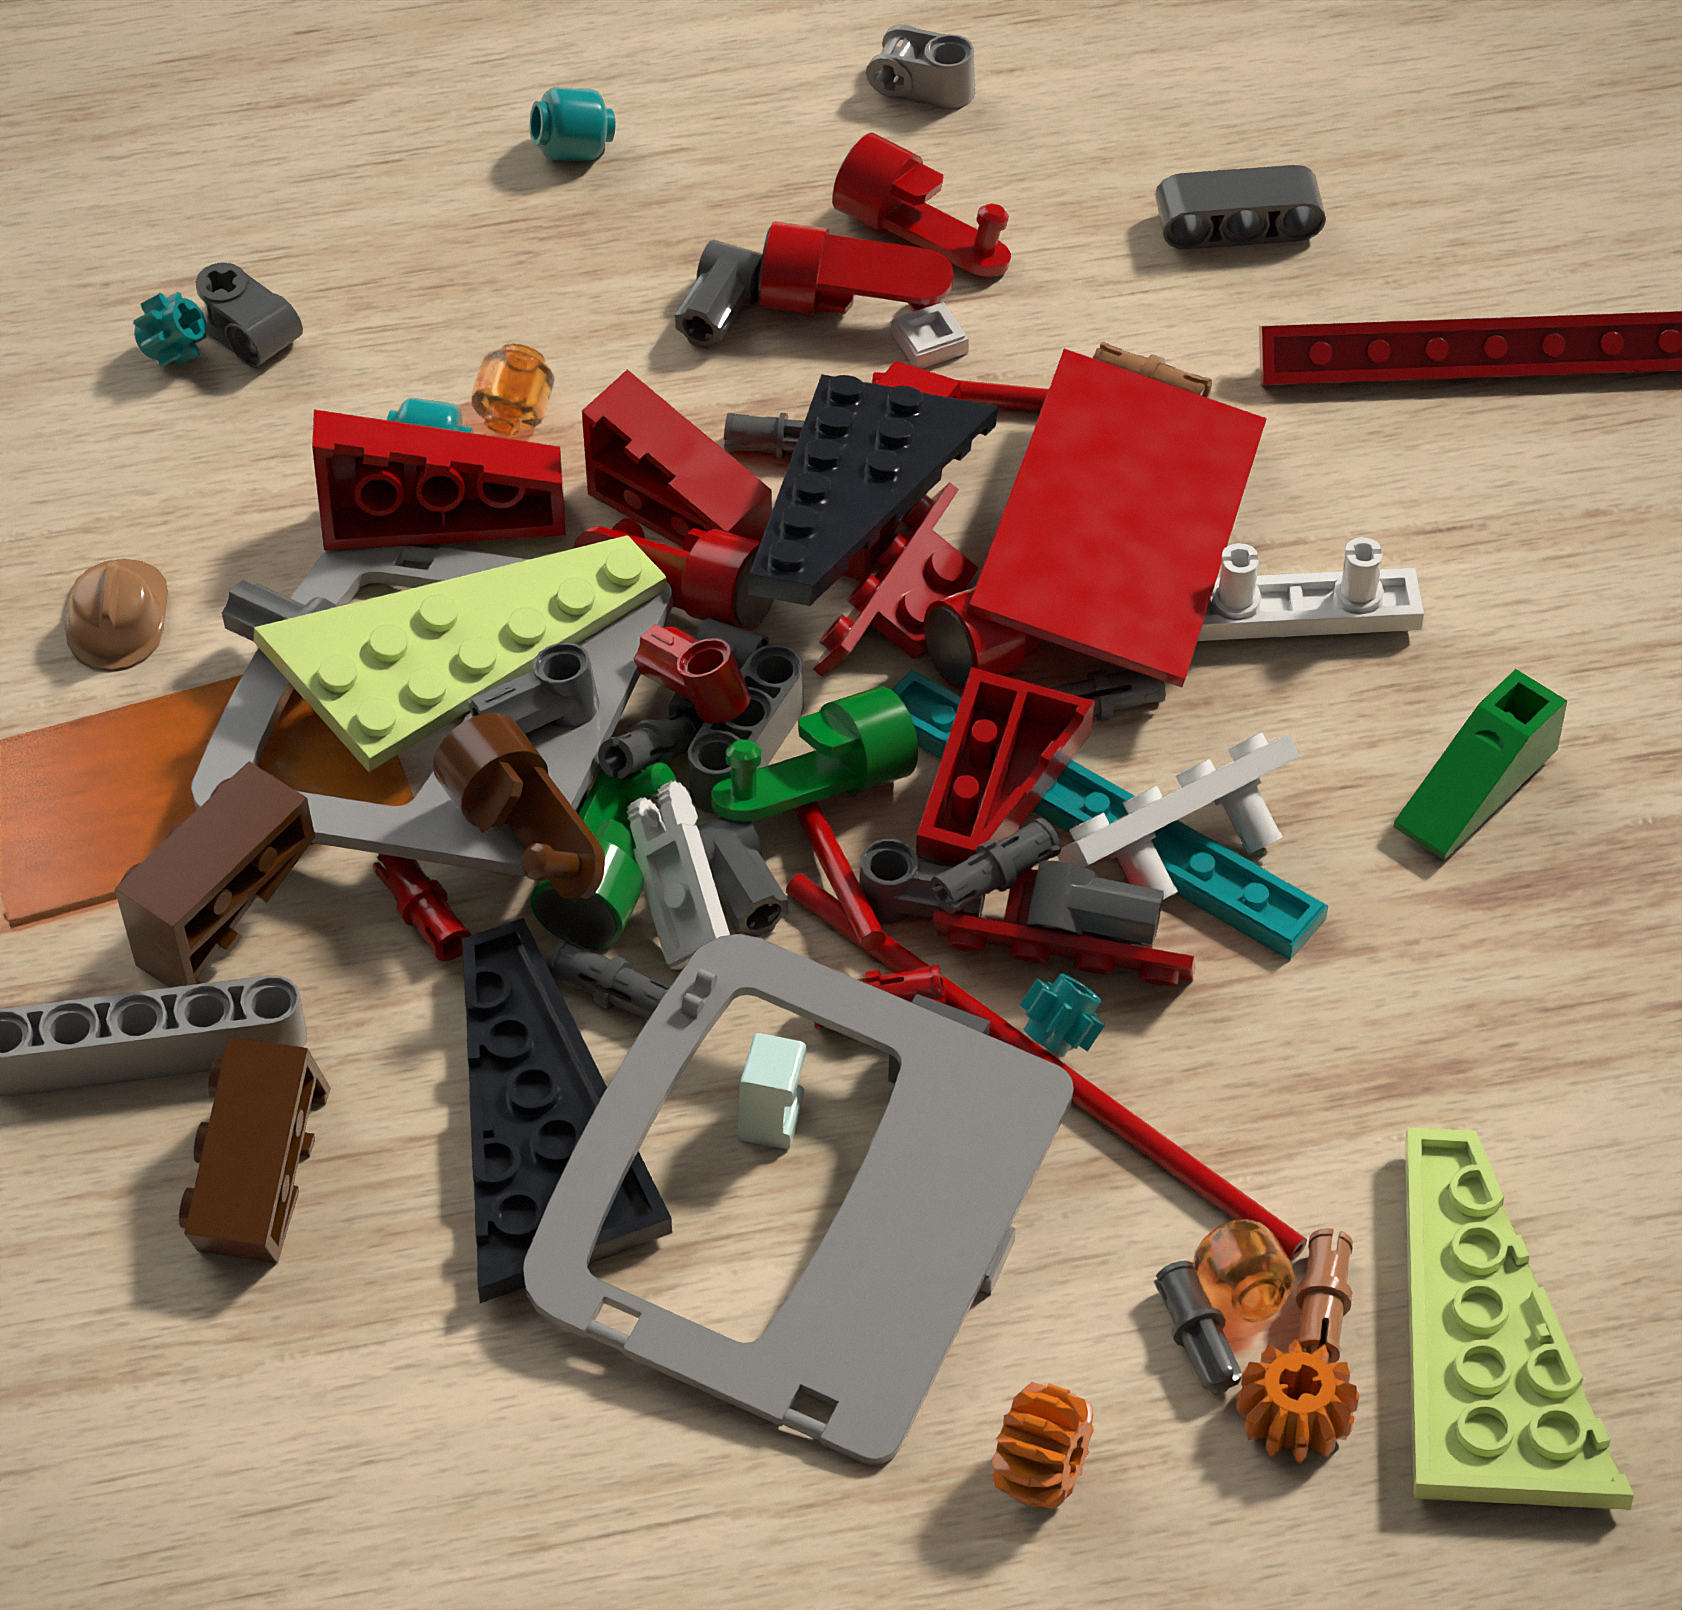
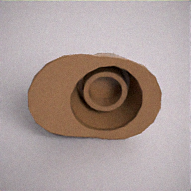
(116, 614)

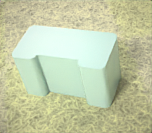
(770, 1091)

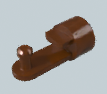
(503, 780)

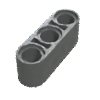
(1240, 207)
(775, 705)

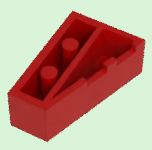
(665, 469)
(998, 762)

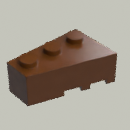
(210, 872)

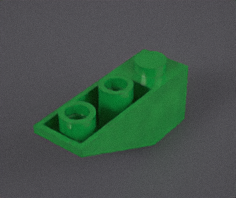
(1485, 763)

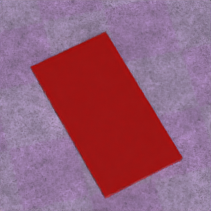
(1119, 518)

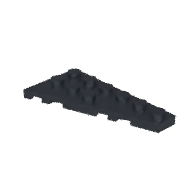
(529, 1107)

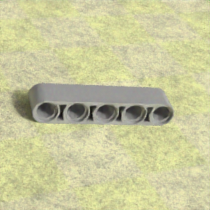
(142, 1033)

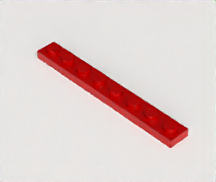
(1470, 347)

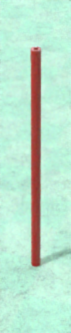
(1085, 1094)

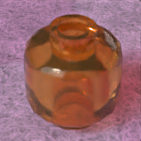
(512, 389)
(1244, 1271)

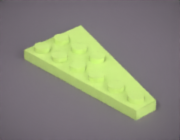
(415, 657)
(1489, 1364)

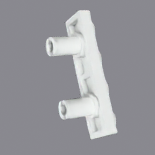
(1311, 603)
(1230, 784)

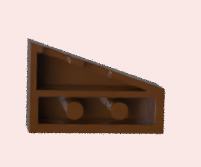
(251, 1149)

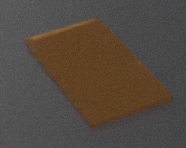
(111, 786)

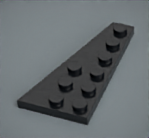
(855, 467)

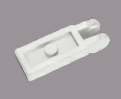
(676, 874)

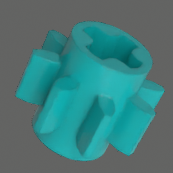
(170, 329)
(1062, 1015)

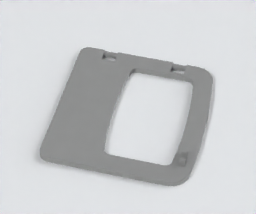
(430, 824)
(901, 1252)

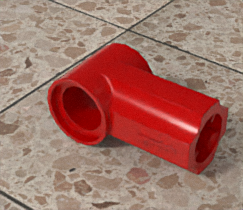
(695, 670)

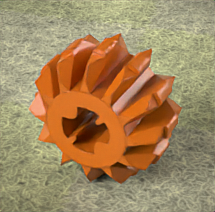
(1297, 1401)
(1042, 1445)

